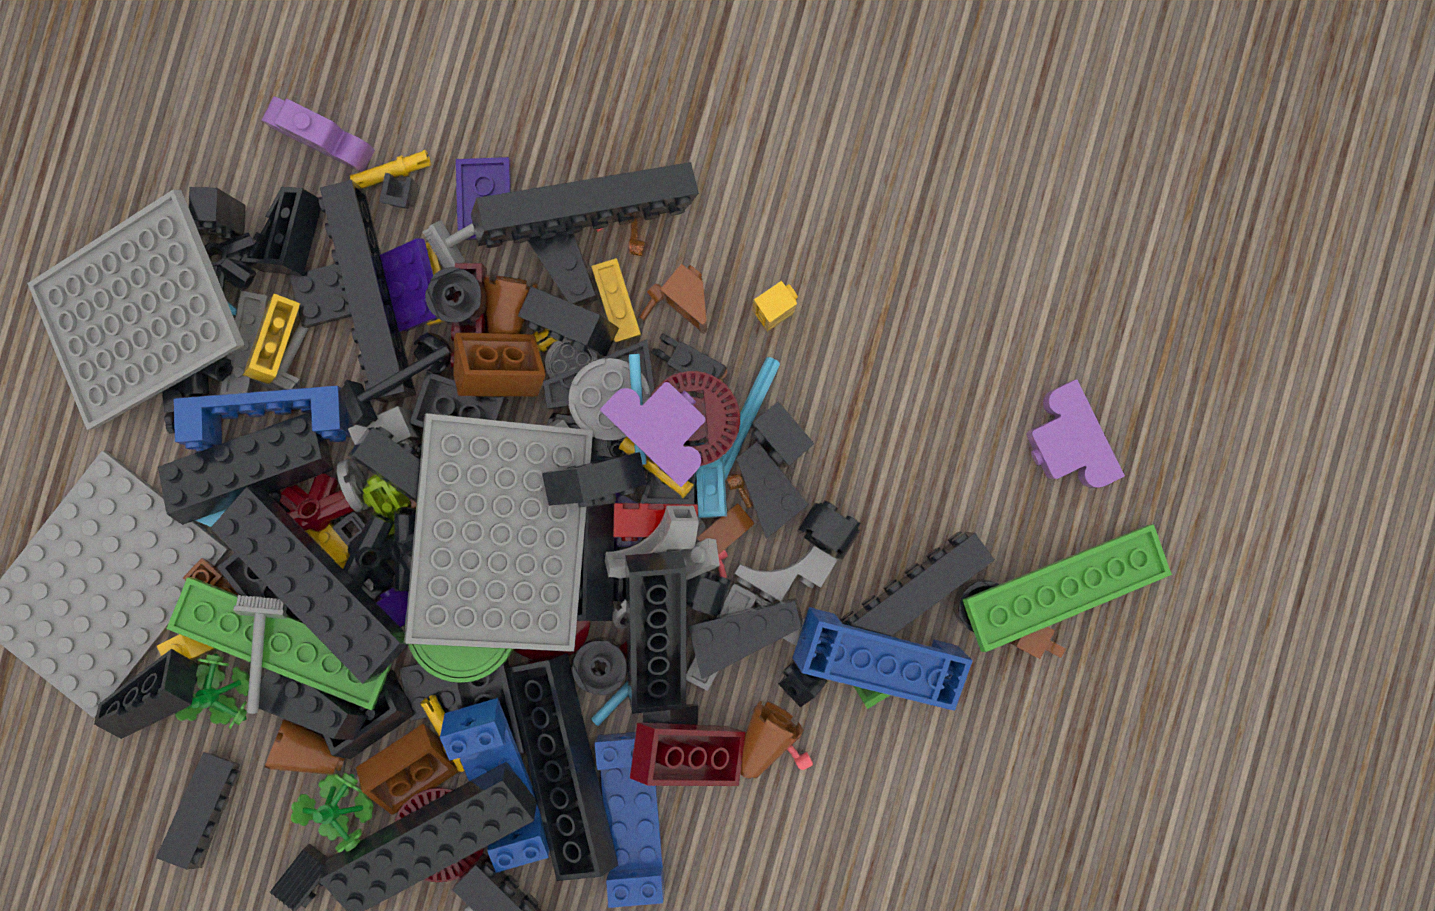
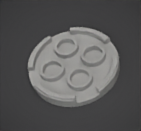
(593, 388)

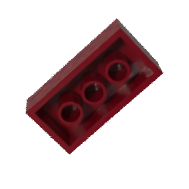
(687, 755)

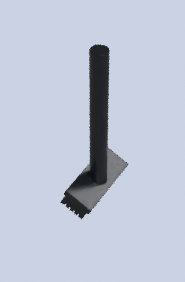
(358, 400)

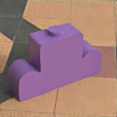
(317, 133)
(659, 427)
(1073, 440)

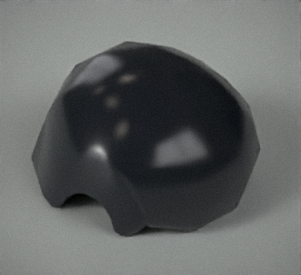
(429, 343)

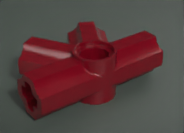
(318, 506)

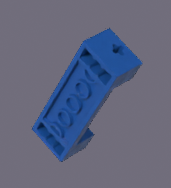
(199, 418)
(881, 661)
(481, 748)
(633, 826)

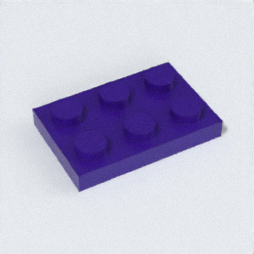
(478, 179)
(407, 278)

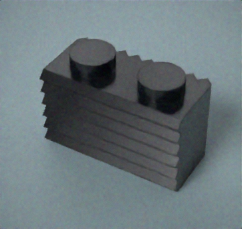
(300, 879)

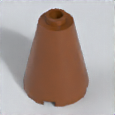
(504, 303)
(767, 738)
(301, 751)

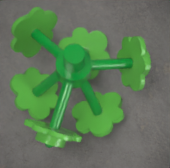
(220, 706)
(332, 818)

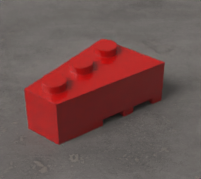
(639, 519)

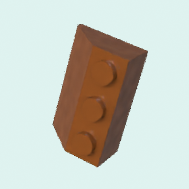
(686, 295)
(497, 365)
(405, 769)

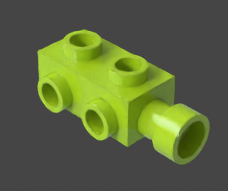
(384, 498)

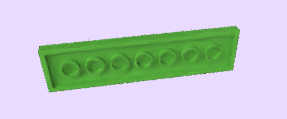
(1066, 587)
(288, 649)

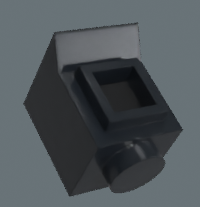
(398, 192)
(340, 528)

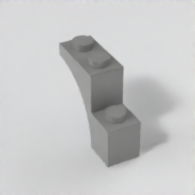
(675, 532)
(812, 567)

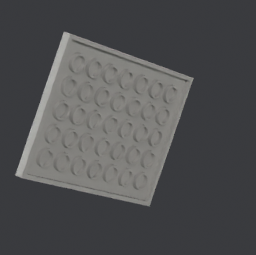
(135, 311)
(486, 545)
(99, 583)

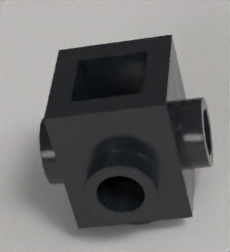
(800, 686)

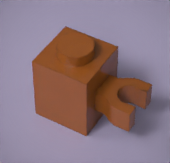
(1038, 642)

